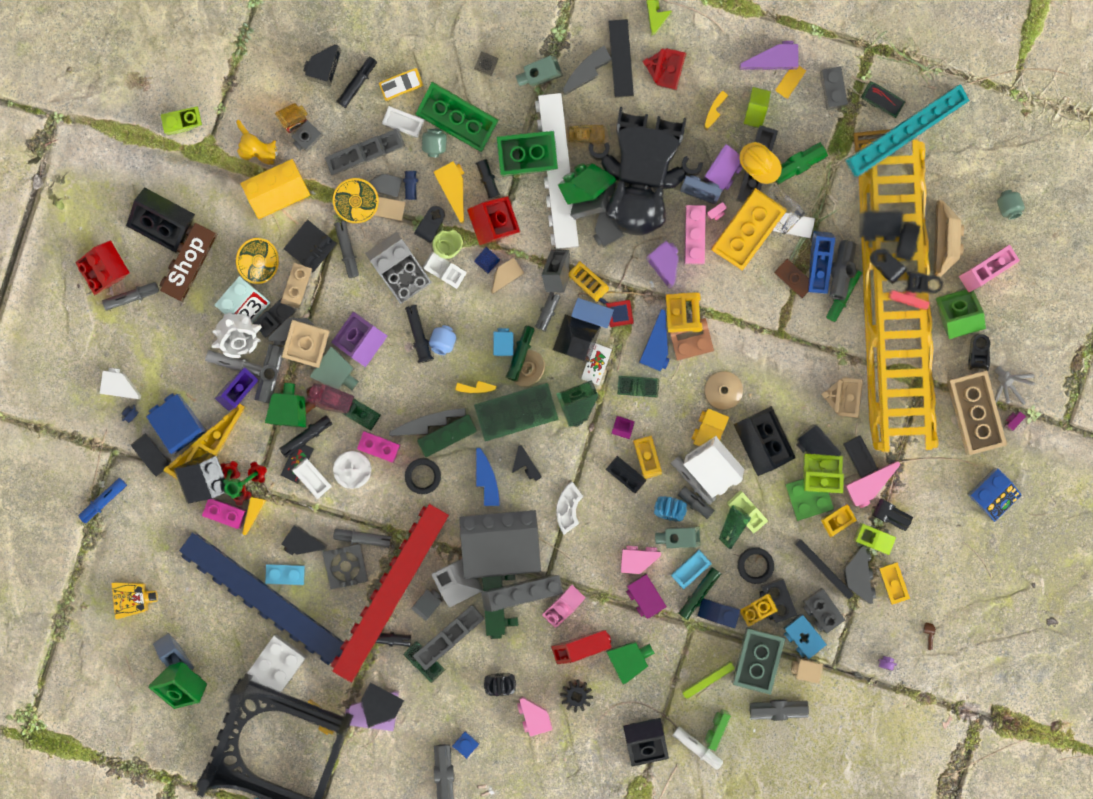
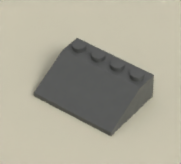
(500, 544)

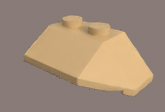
(947, 238)

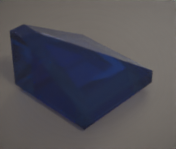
(487, 260)

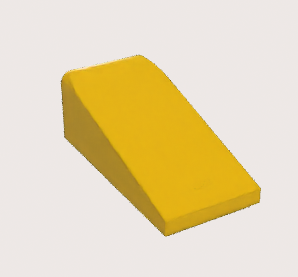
(647, 457)
(254, 508)

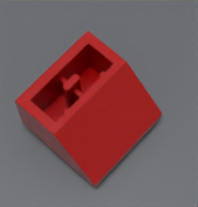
(102, 267)

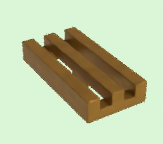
(869, 133)

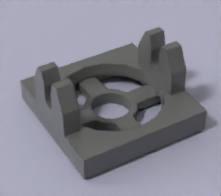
(337, 583)

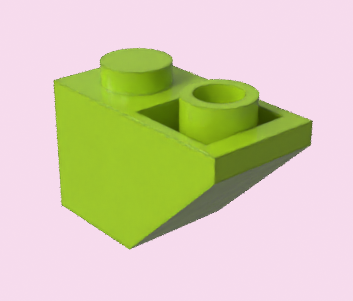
(181, 120)
(874, 538)

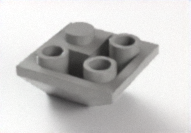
(453, 585)

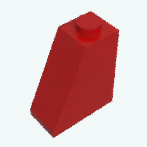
(581, 647)

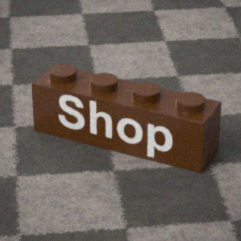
(188, 262)

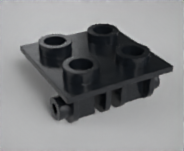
(310, 246)

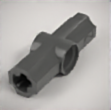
(843, 270)
(266, 387)
(779, 710)
(443, 771)

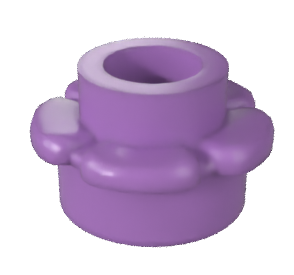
(887, 663)

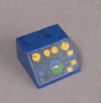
(995, 494)

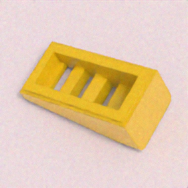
(603, 286)

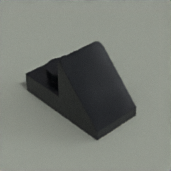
(522, 459)

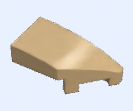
(506, 274)

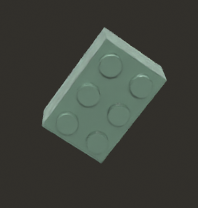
(758, 660)

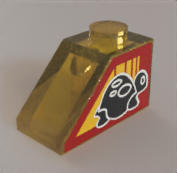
(292, 117)

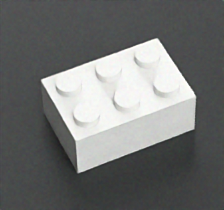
(276, 664)

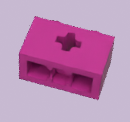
(378, 446)
(224, 513)

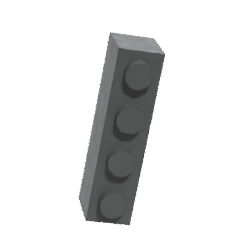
(521, 592)

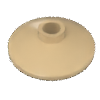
(532, 361)
(713, 390)

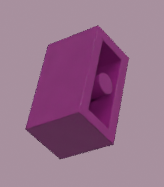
(646, 596)

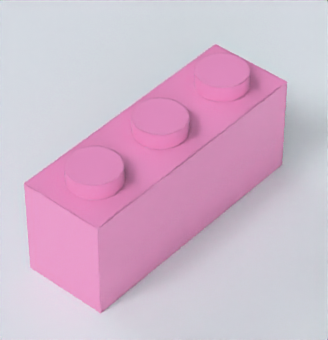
(695, 234)

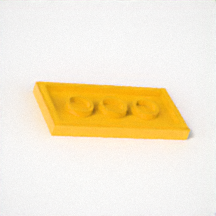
(748, 229)

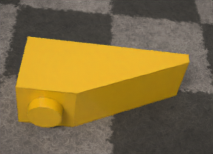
(452, 185)

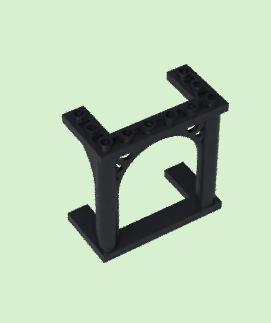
(221, 775)

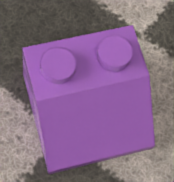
(724, 168)
(359, 339)

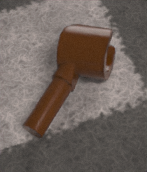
(929, 629)

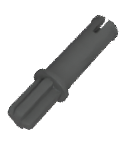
(346, 249)
(130, 296)
(362, 538)

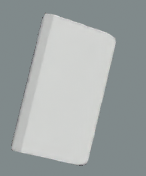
(801, 228)

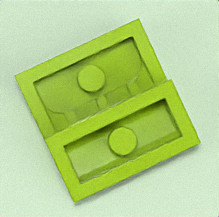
(823, 473)

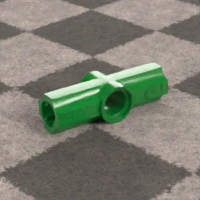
(801, 162)

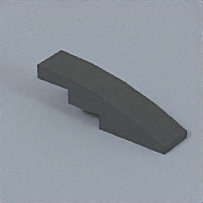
(364, 151)
(420, 425)
(448, 637)

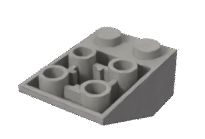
(398, 267)

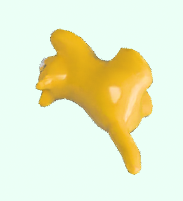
(251, 147)

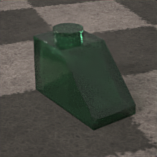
(362, 414)

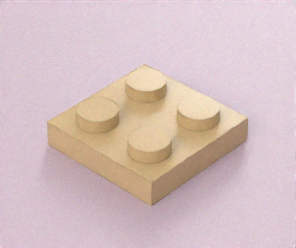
(305, 343)

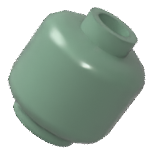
(434, 142)
(1011, 204)

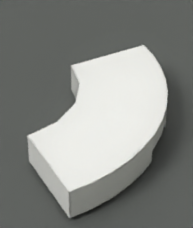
(567, 507)

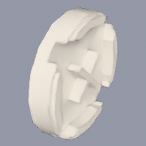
(352, 469)

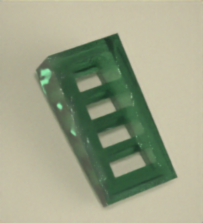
(735, 521)

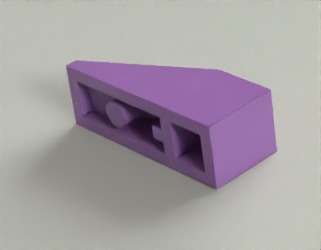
(779, 57)

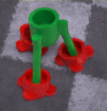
(235, 487)

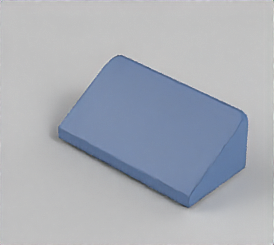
(592, 313)

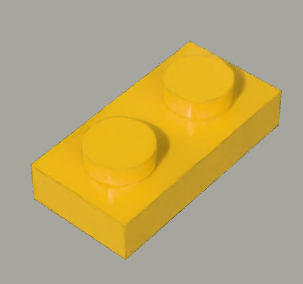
(894, 583)

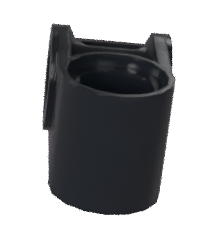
(428, 227)
(889, 267)
(922, 283)
(979, 354)

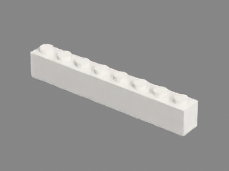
(564, 225)

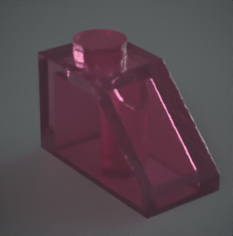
(330, 398)

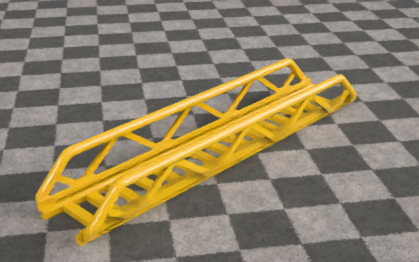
(875, 334)

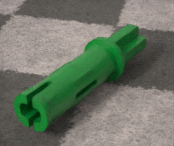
(838, 305)

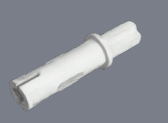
(699, 749)

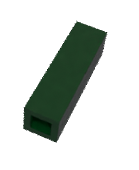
(495, 620)

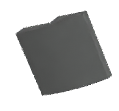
(593, 206)

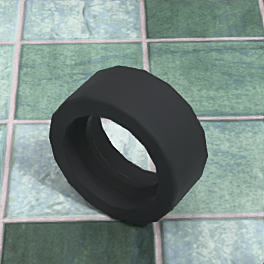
(908, 241)
(408, 476)
(741, 565)

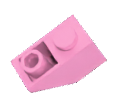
(636, 560)
(563, 606)
(536, 717)

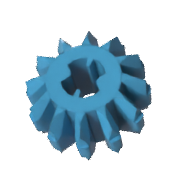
(670, 508)

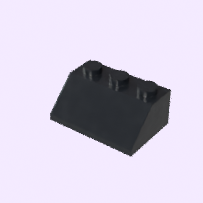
(159, 219)
(764, 441)

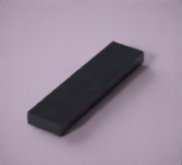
(621, 58)
(823, 568)

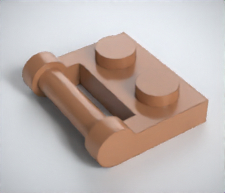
(694, 345)

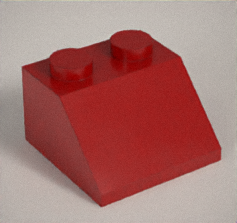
(493, 220)

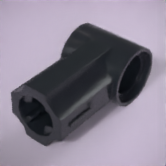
(889, 513)

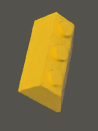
(275, 189)

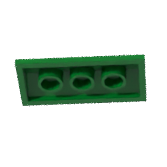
(457, 117)

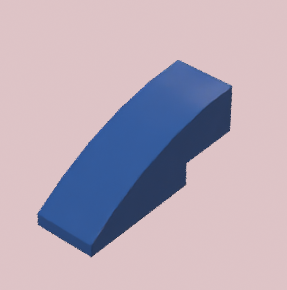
(486, 478)

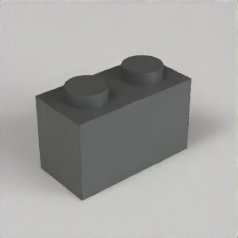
(833, 88)

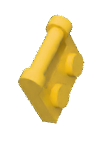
(677, 312)

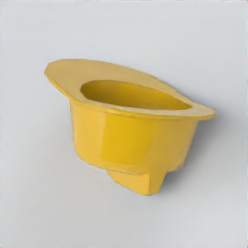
(760, 163)

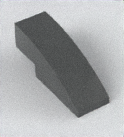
(587, 70)

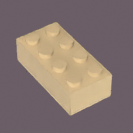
(976, 413)

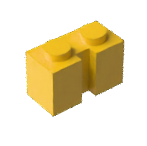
(711, 425)

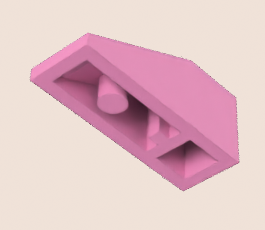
(989, 268)
(867, 487)

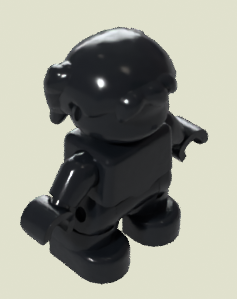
(643, 170)

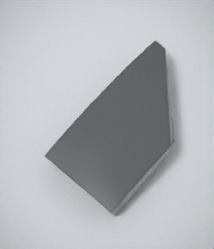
(387, 184)

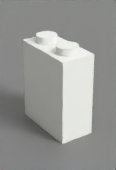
(714, 467)

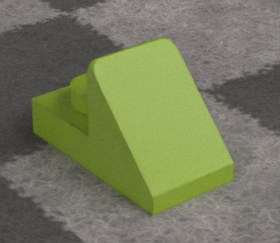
(656, 18)

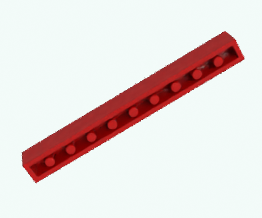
(390, 592)

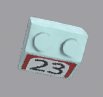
(242, 299)

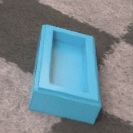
(691, 569)

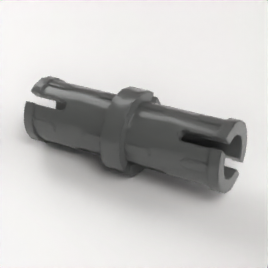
(547, 311)
(695, 502)

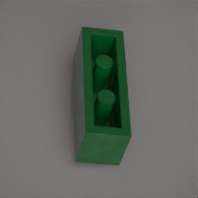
(447, 435)

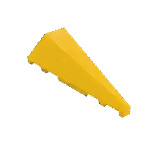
(210, 442)

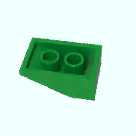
(527, 153)

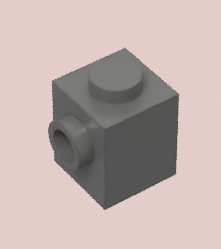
(306, 136)

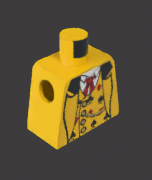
(131, 598)

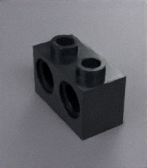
(782, 598)

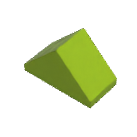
(757, 107)

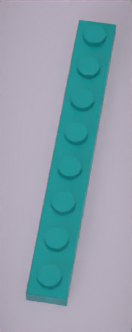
(907, 130)

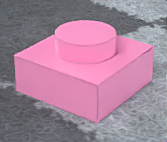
(717, 212)

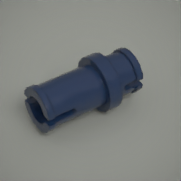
(410, 185)

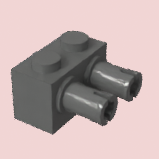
(823, 610)

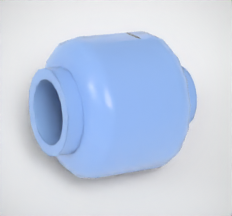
(442, 340)

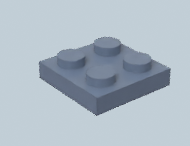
(696, 188)

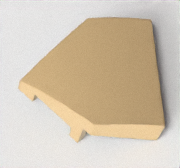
(845, 397)

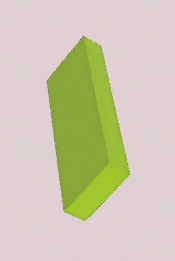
(708, 679)

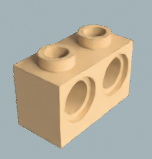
(296, 285)
(807, 669)

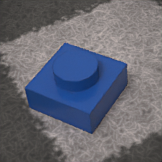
(465, 744)

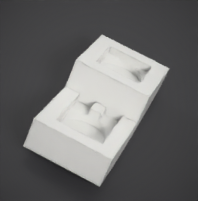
(444, 270)

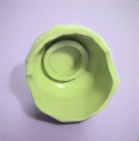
(447, 244)

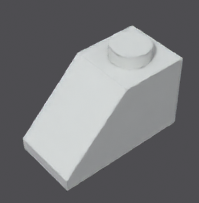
(117, 384)

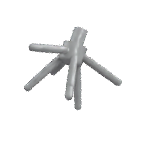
(1006, 380)

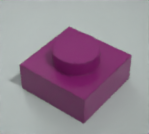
(1014, 420)
(623, 427)

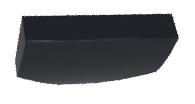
(379, 705)

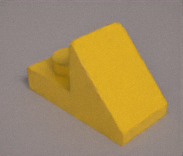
(838, 520)

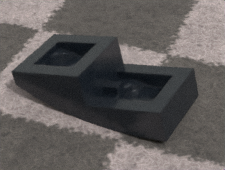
(274, 317)
(150, 454)

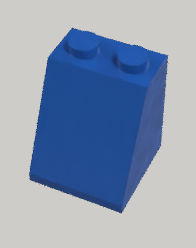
(175, 423)

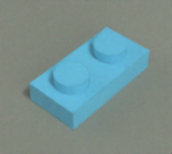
(285, 574)

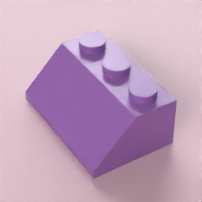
(664, 262)

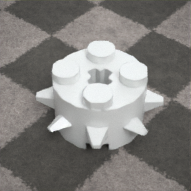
(236, 335)

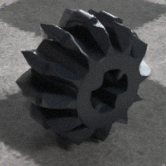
(500, 684)
(579, 689)

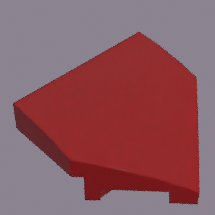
(666, 67)

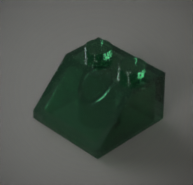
(578, 403)

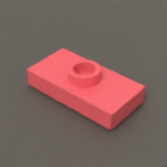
(909, 299)

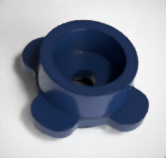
(129, 413)

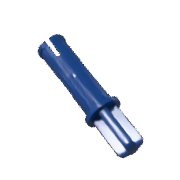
(101, 501)

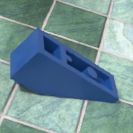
(821, 261)
(657, 348)

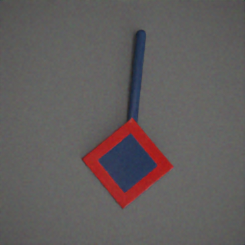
(622, 312)

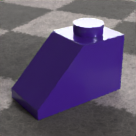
(236, 389)

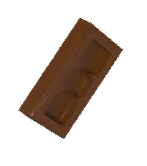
(793, 278)

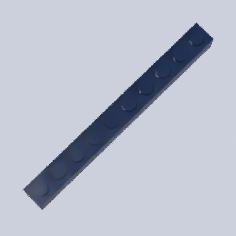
(262, 597)

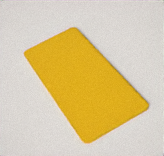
(790, 81)

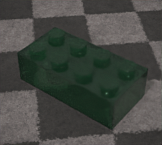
(516, 412)

